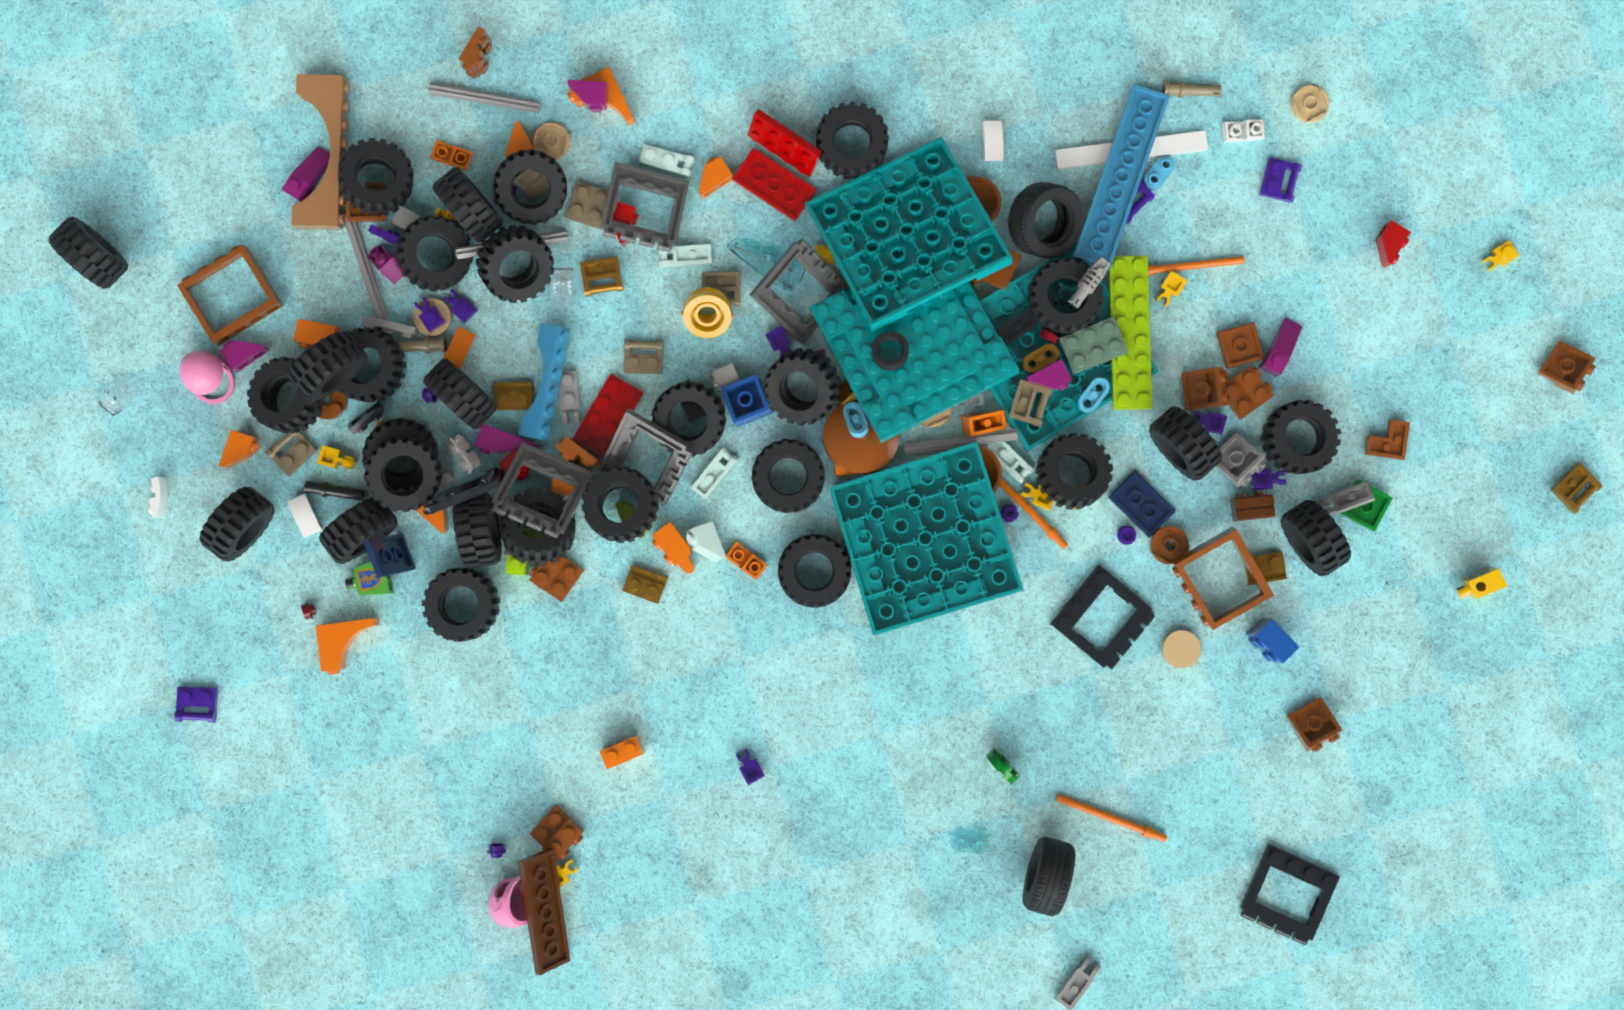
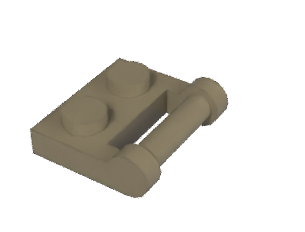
(725, 283)
(643, 362)
(1024, 401)
(294, 456)

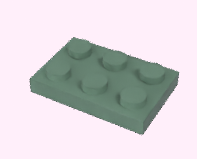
(1093, 345)

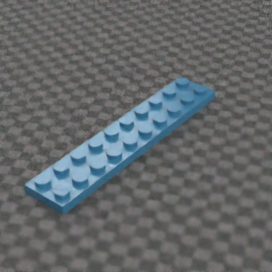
(1121, 175)

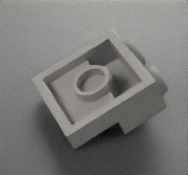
(1240, 460)

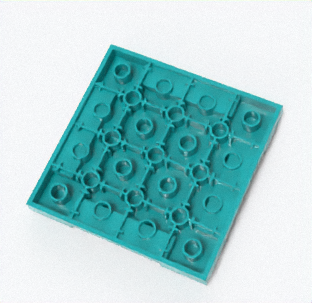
(908, 233)
(948, 362)
(1062, 405)
(926, 539)

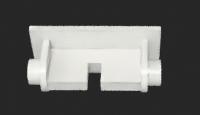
(459, 448)

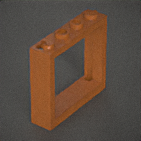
(245, 321)
(1233, 535)

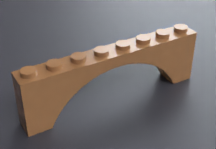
(325, 204)

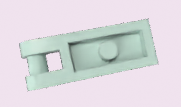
(666, 160)
(686, 256)
(1010, 460)
(714, 473)

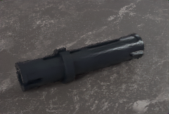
(326, 489)

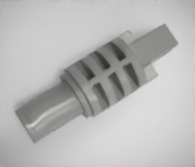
(1090, 281)

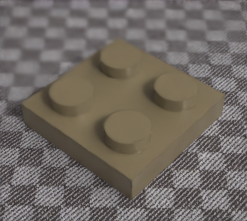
(587, 205)

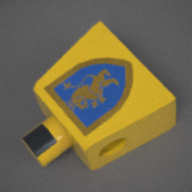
(1489, 581)

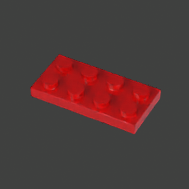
(784, 143)
(774, 185)
(606, 414)

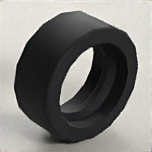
(888, 336)

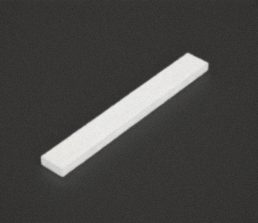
(1162, 146)

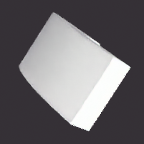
(1243, 131)
(993, 140)
(158, 504)
(304, 515)

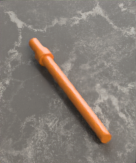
(1194, 265)
(1051, 532)
(1146, 831)

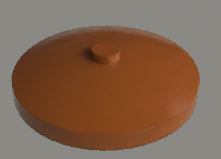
(855, 454)

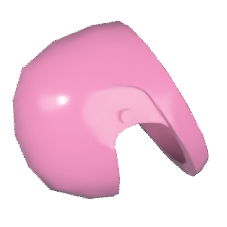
(202, 374)
(502, 909)

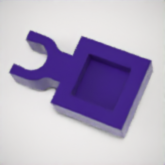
(390, 236)
(462, 308)
(431, 316)
(778, 340)
(1213, 422)
(1265, 479)
(751, 769)

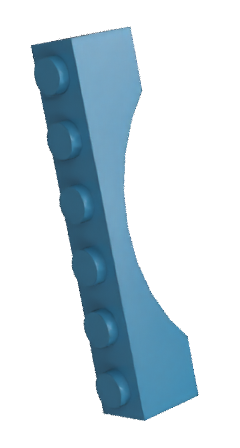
(553, 346)

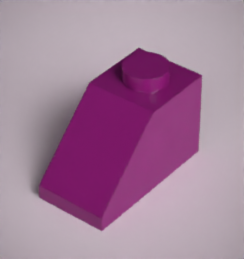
(591, 94)
(241, 354)
(1052, 377)

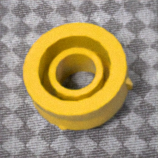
(707, 325)

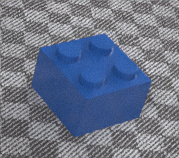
(746, 400)
(1272, 640)

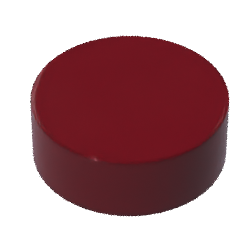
(1050, 337)

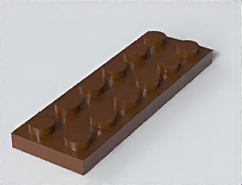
(544, 911)

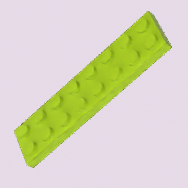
(1130, 308)

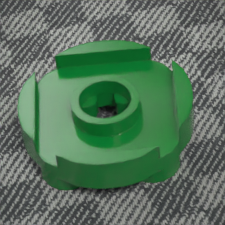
(1001, 764)

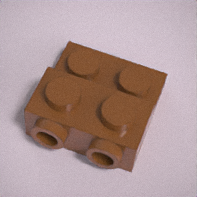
(473, 56)
(1568, 367)
(1205, 388)
(1247, 392)
(573, 452)
(556, 577)
(1315, 725)
(557, 832)

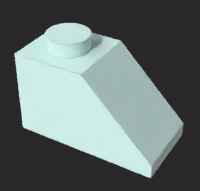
(705, 541)

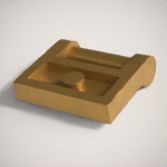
(600, 270)
(1572, 483)

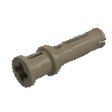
(1182, 89)
(427, 344)

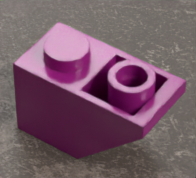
(385, 263)

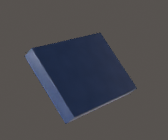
(1141, 504)
(389, 555)

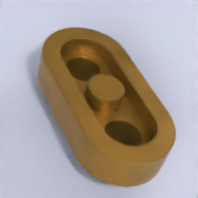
(1040, 359)

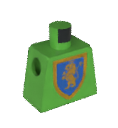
(367, 582)

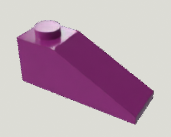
(307, 175)
(1281, 348)
(497, 441)

